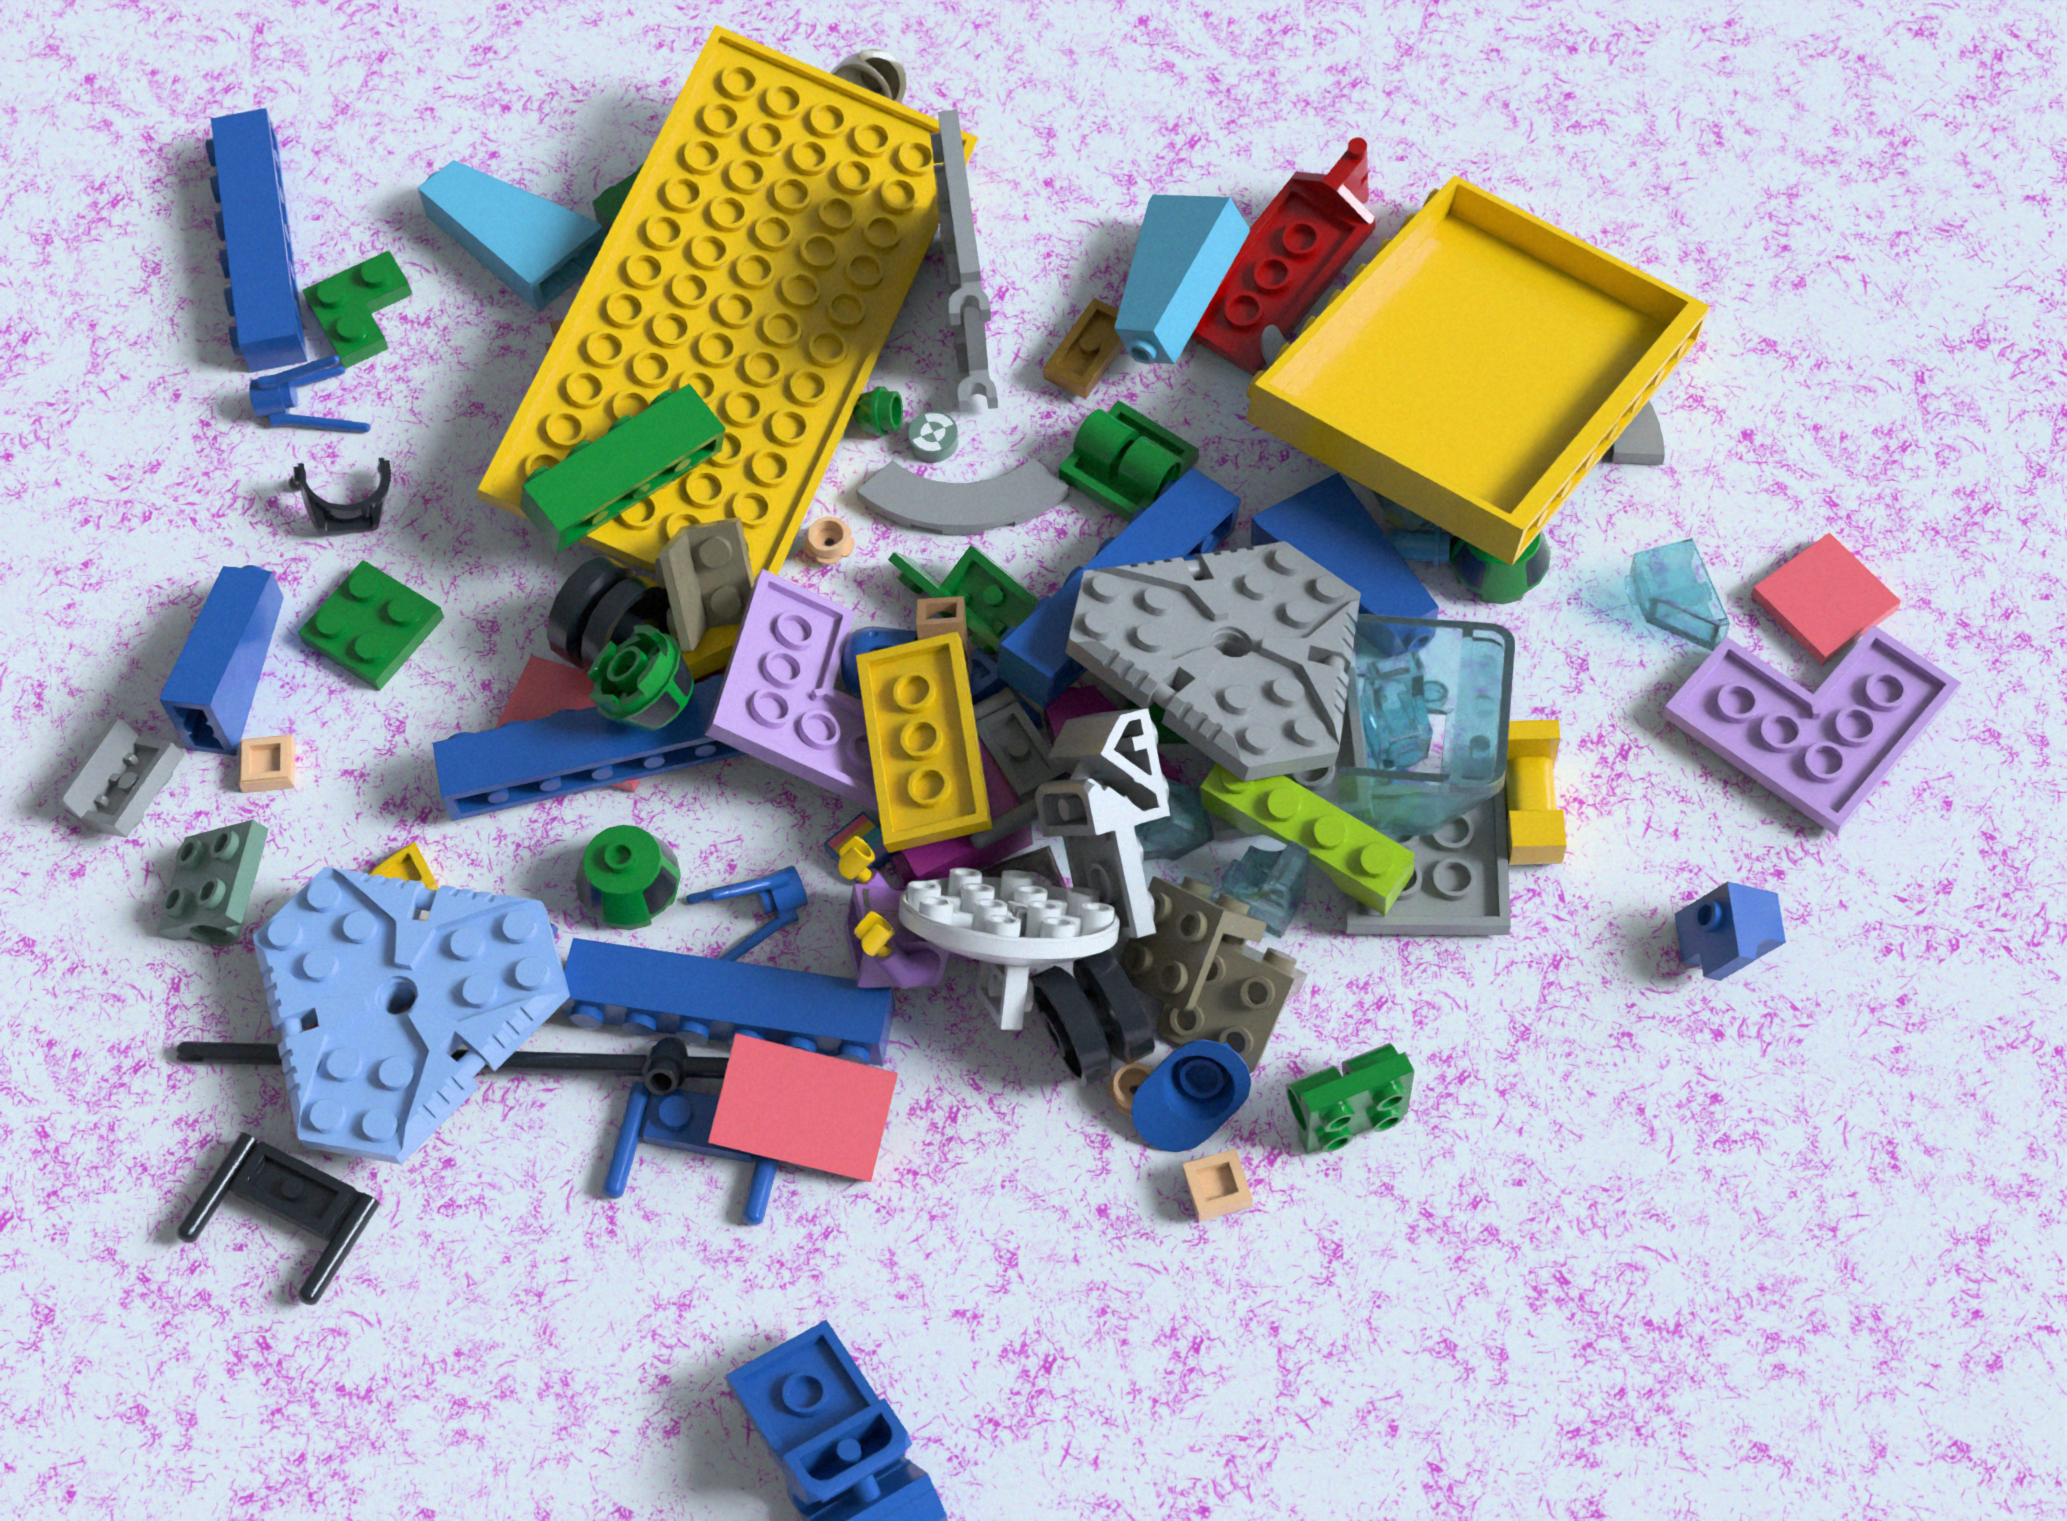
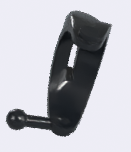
(340, 518)

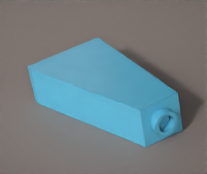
(511, 232)
(1176, 271)

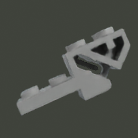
(1110, 791)

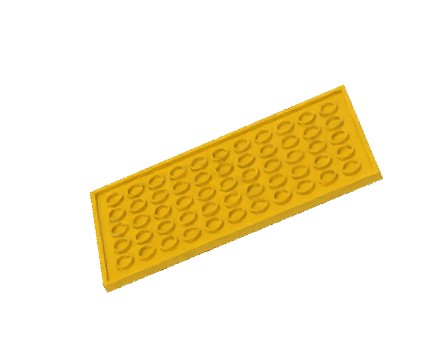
(756, 270)

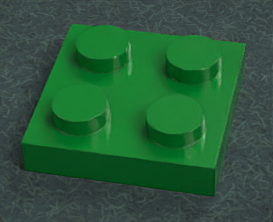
(371, 625)

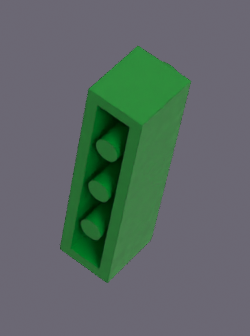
(621, 467)

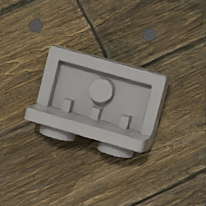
(119, 779)

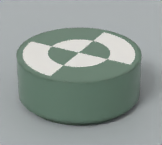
(933, 436)

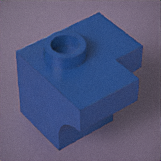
(1729, 929)

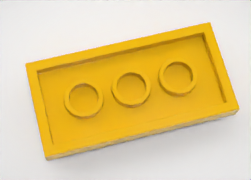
(923, 742)

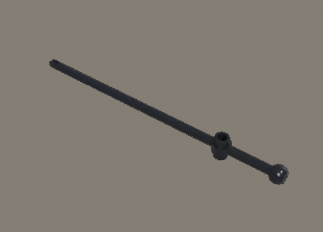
(662, 1067)

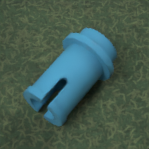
(1422, 545)

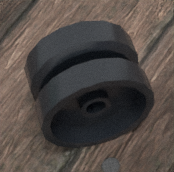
(602, 606)
(1092, 1016)

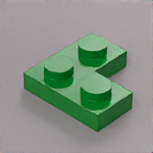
(349, 298)

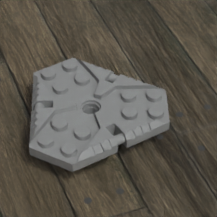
(1247, 647)

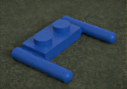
(684, 1124)

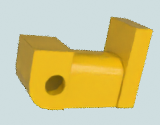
(1532, 818)

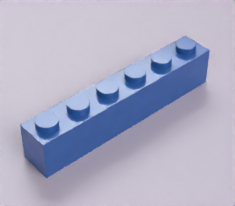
(257, 241)
(1184, 521)
(570, 755)
(718, 997)

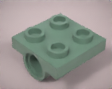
(213, 884)

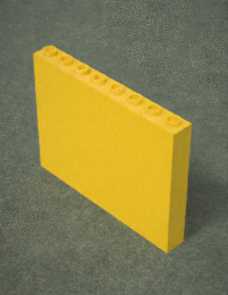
(1477, 367)

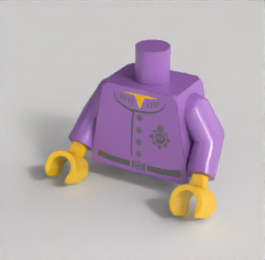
(878, 943)

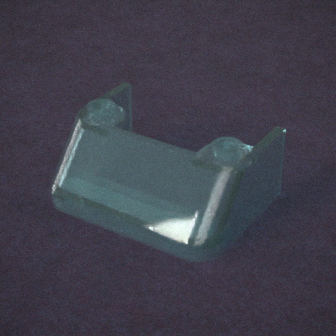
(1470, 683)

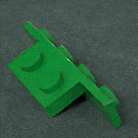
(990, 594)

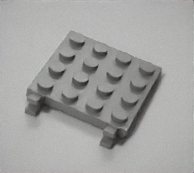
(967, 302)

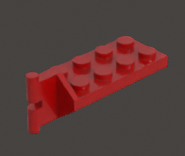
(1289, 259)

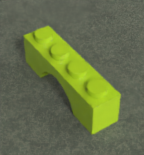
(1345, 848)

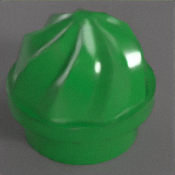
(879, 411)

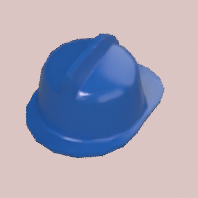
(1190, 1095)

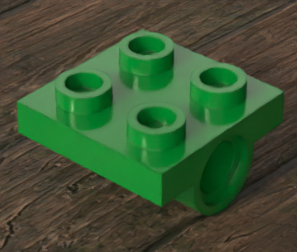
(1125, 459)
(1368, 1096)

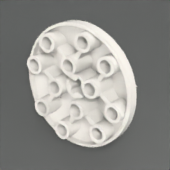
(1008, 928)

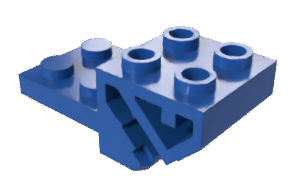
(832, 1434)

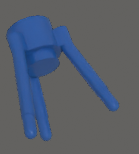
(277, 393)
(776, 892)

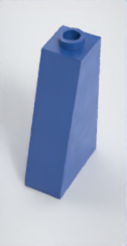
(1343, 537)
(223, 660)

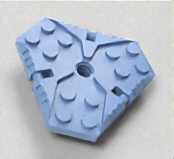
(357, 954)

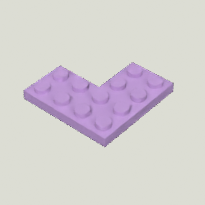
(781, 692)
(1821, 747)

